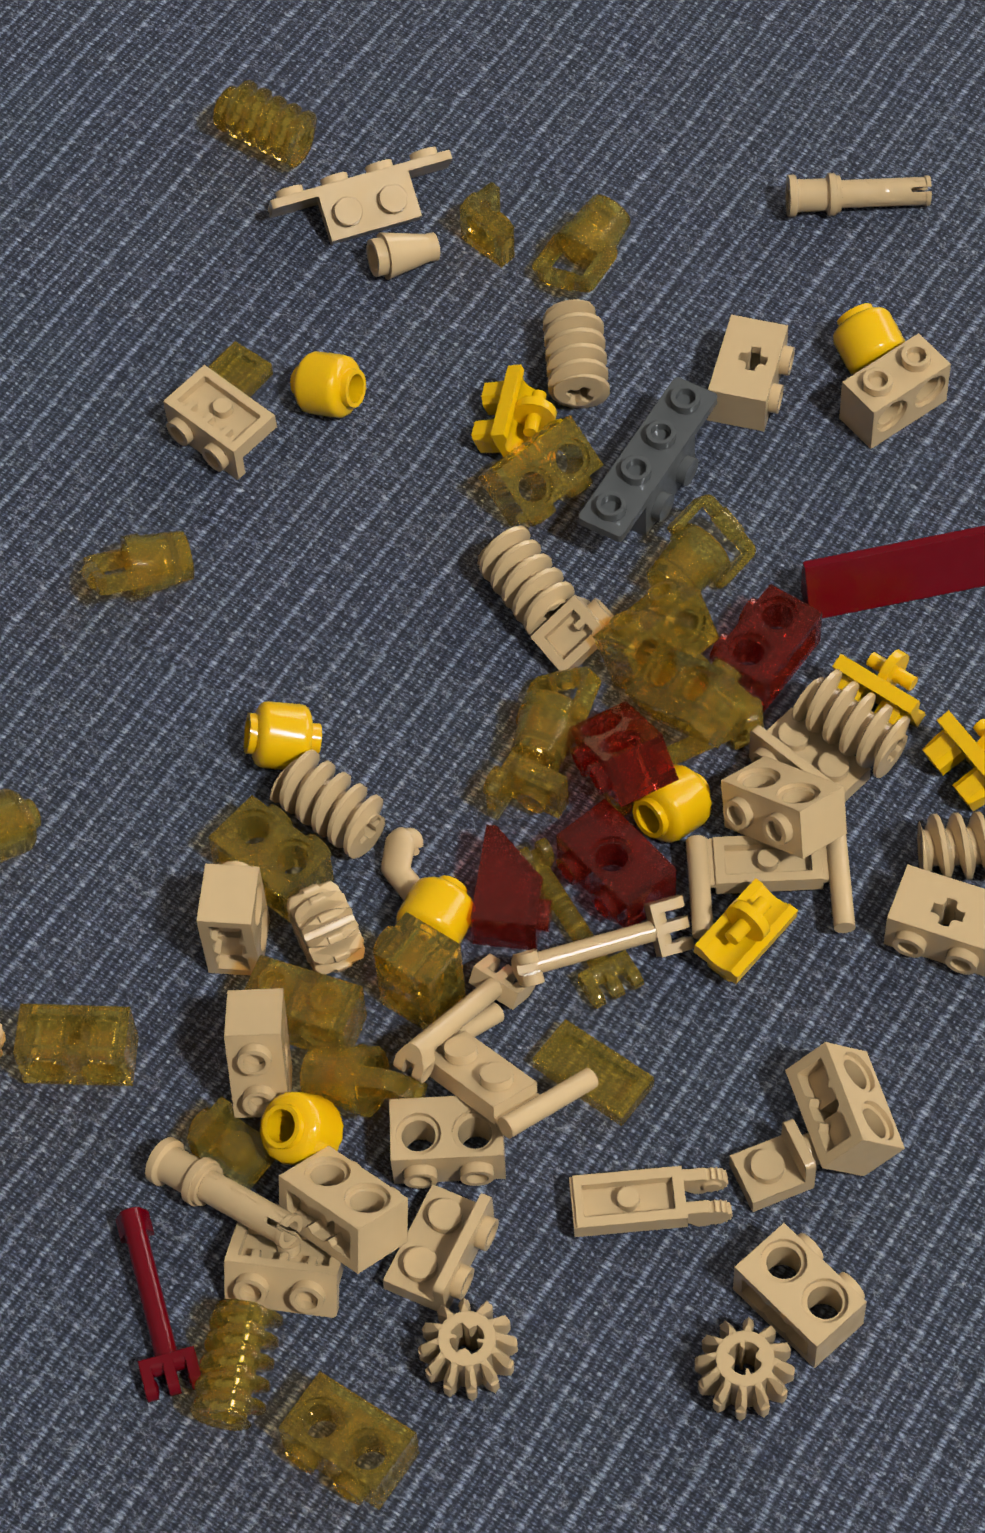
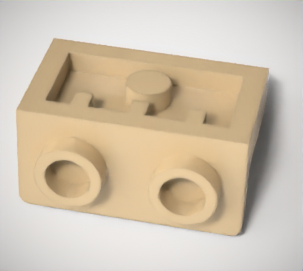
(217, 420)
(798, 747)
(441, 1248)
(285, 1280)

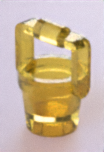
(586, 240)
(695, 554)
(149, 562)
(547, 715)
(355, 1078)

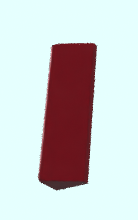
(895, 572)

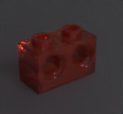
(774, 651)
(622, 754)

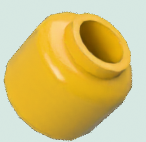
(865, 336)
(328, 384)
(280, 734)
(675, 808)
(440, 904)
(300, 1126)

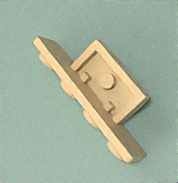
(365, 201)

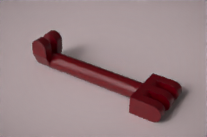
(134, 1229)

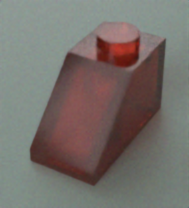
(508, 897)

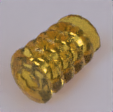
(266, 122)
(232, 1364)

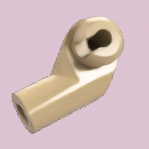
(398, 856)

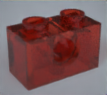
(605, 839)

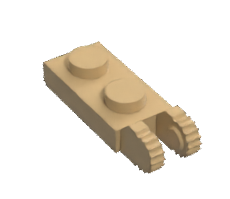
(646, 1200)

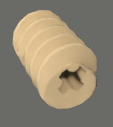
(575, 354)
(524, 577)
(852, 723)
(330, 804)
(952, 844)

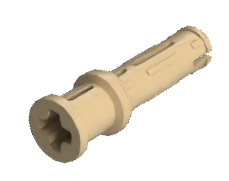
(833, 194)
(203, 1183)

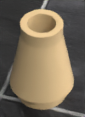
(400, 252)

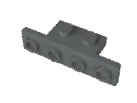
(652, 465)

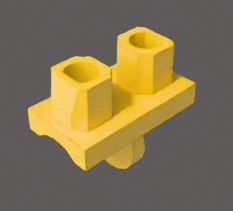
(517, 412)
(891, 672)
(951, 748)
(744, 932)

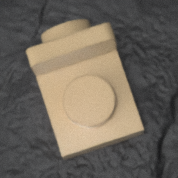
(570, 631)
(776, 1167)

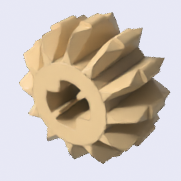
(325, 928)
(744, 1348)
(460, 1366)

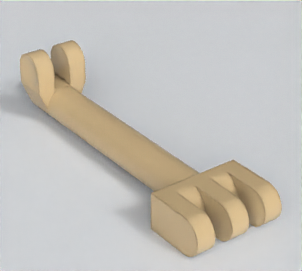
(530, 964)
(489, 987)

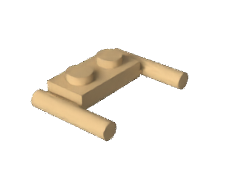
(735, 861)
(497, 1086)

